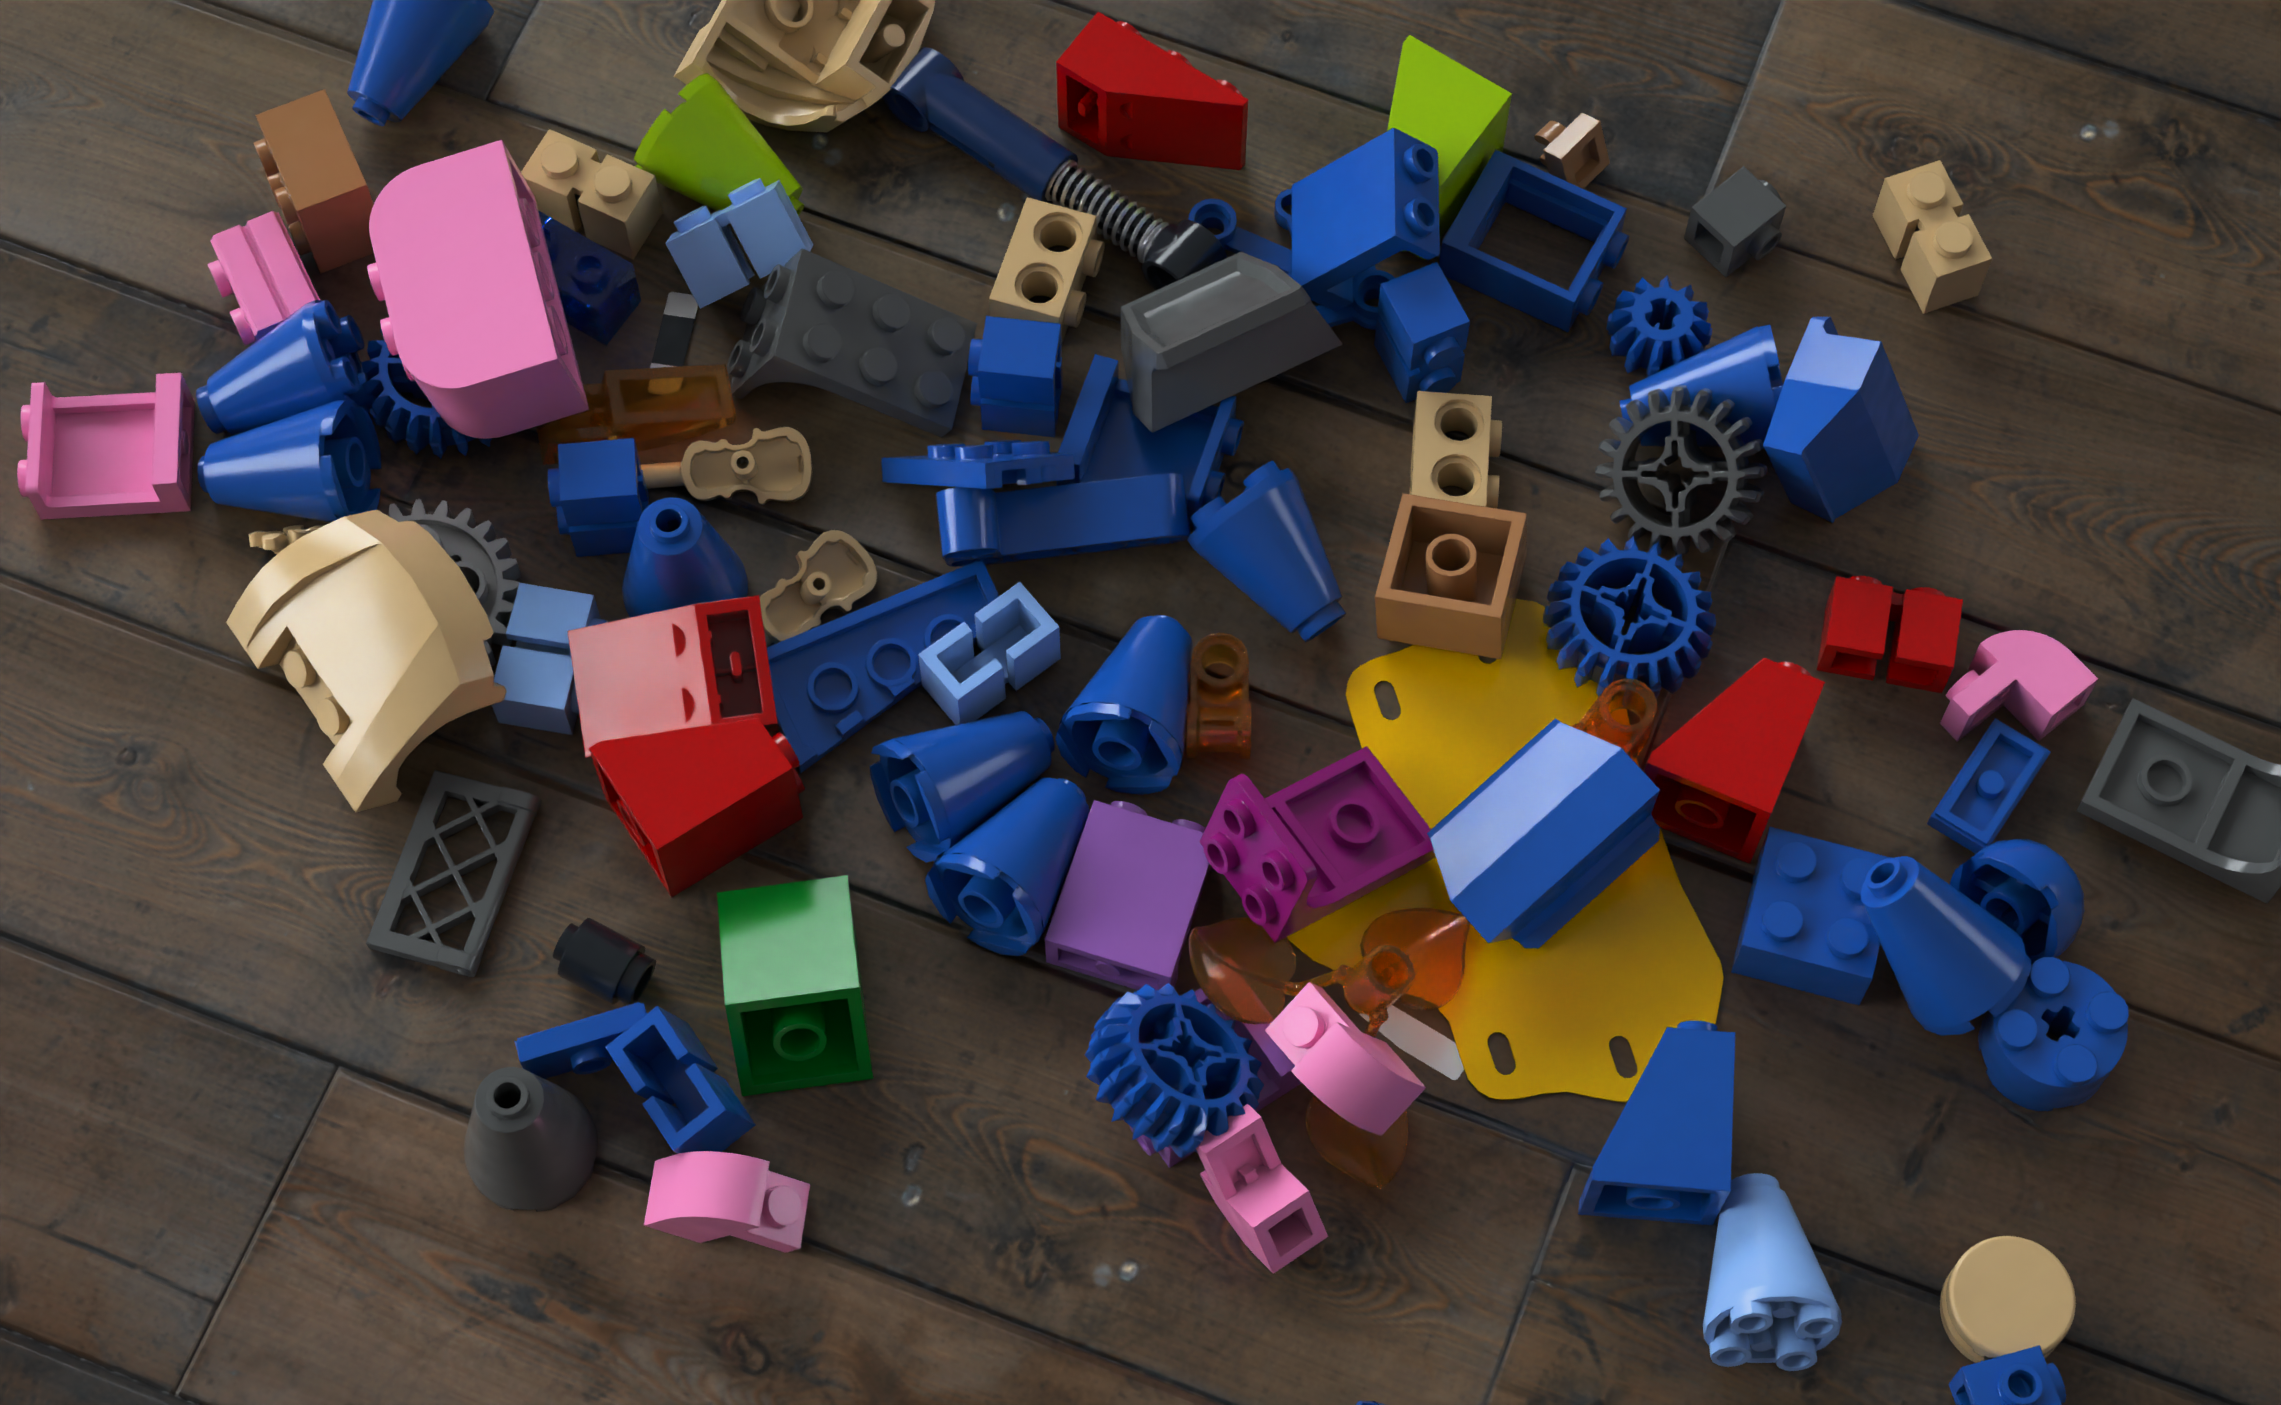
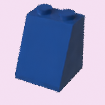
(1674, 1135)

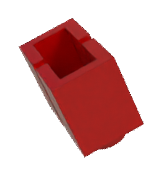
(1921, 637)

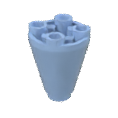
(1766, 1283)

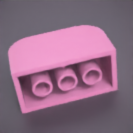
(474, 294)

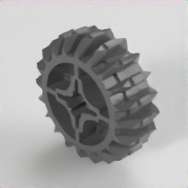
(1678, 499)

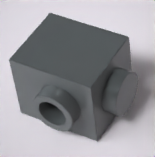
(1736, 222)

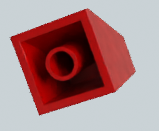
(1733, 758)
(700, 794)

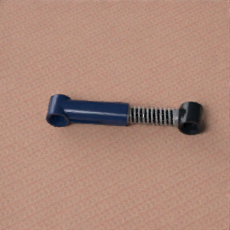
(937, 98)

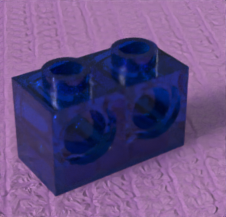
(593, 283)

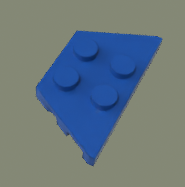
(981, 465)

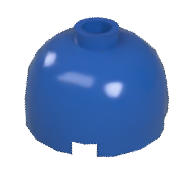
(2027, 891)

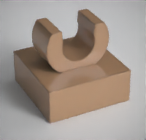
(1575, 151)

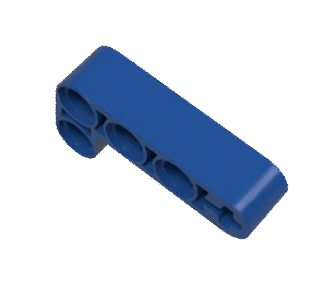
(1061, 519)

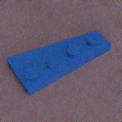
(867, 661)

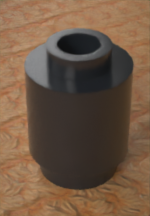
(603, 962)

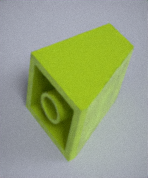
(1454, 114)

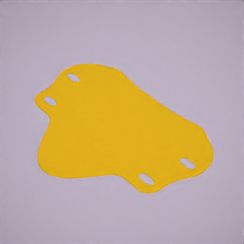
(1613, 970)

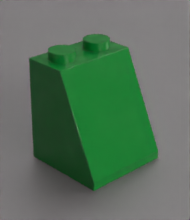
(793, 985)

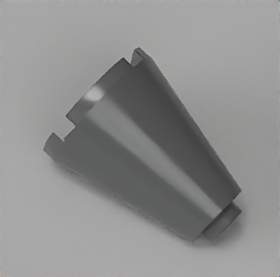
(528, 1141)

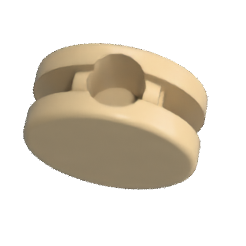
(2007, 1299)

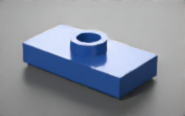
(1988, 787)
(577, 1044)

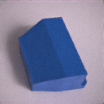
(1839, 423)
(1545, 835)

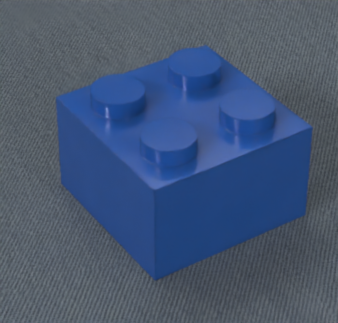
(1808, 918)

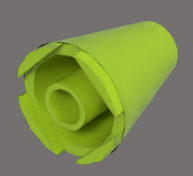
(710, 149)

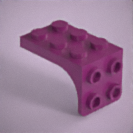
(1314, 842)

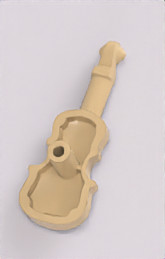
(771, 466)
(829, 577)

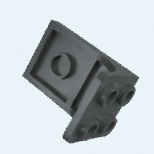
(853, 339)
(2191, 799)

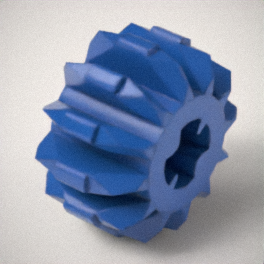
(1657, 326)

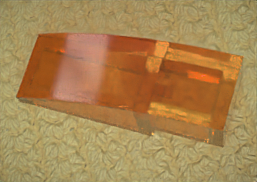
(646, 405)

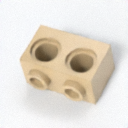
(1036, 271)
(1448, 462)

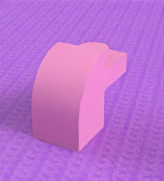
(2026, 674)
(1341, 1064)
(1258, 1193)
(726, 1195)

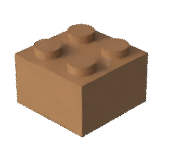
(316, 180)
(1451, 576)

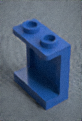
(1362, 213)
(1116, 444)

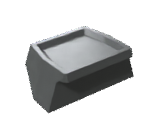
(1216, 337)

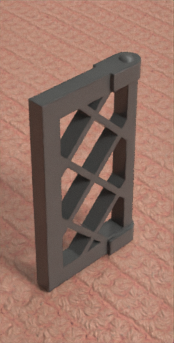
(424, 834)

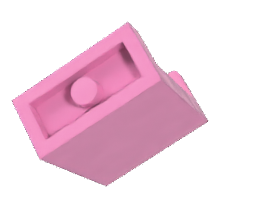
(109, 451)

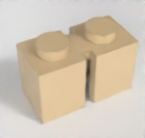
(615, 199)
(1946, 255)

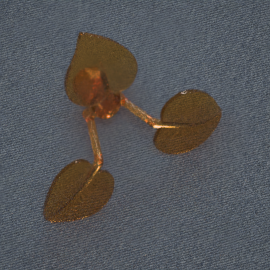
(1406, 958)

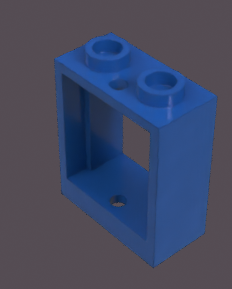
(1549, 199)

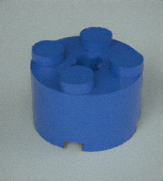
(2076, 1009)

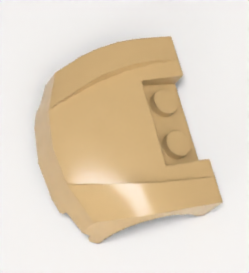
(807, 59)
(373, 640)

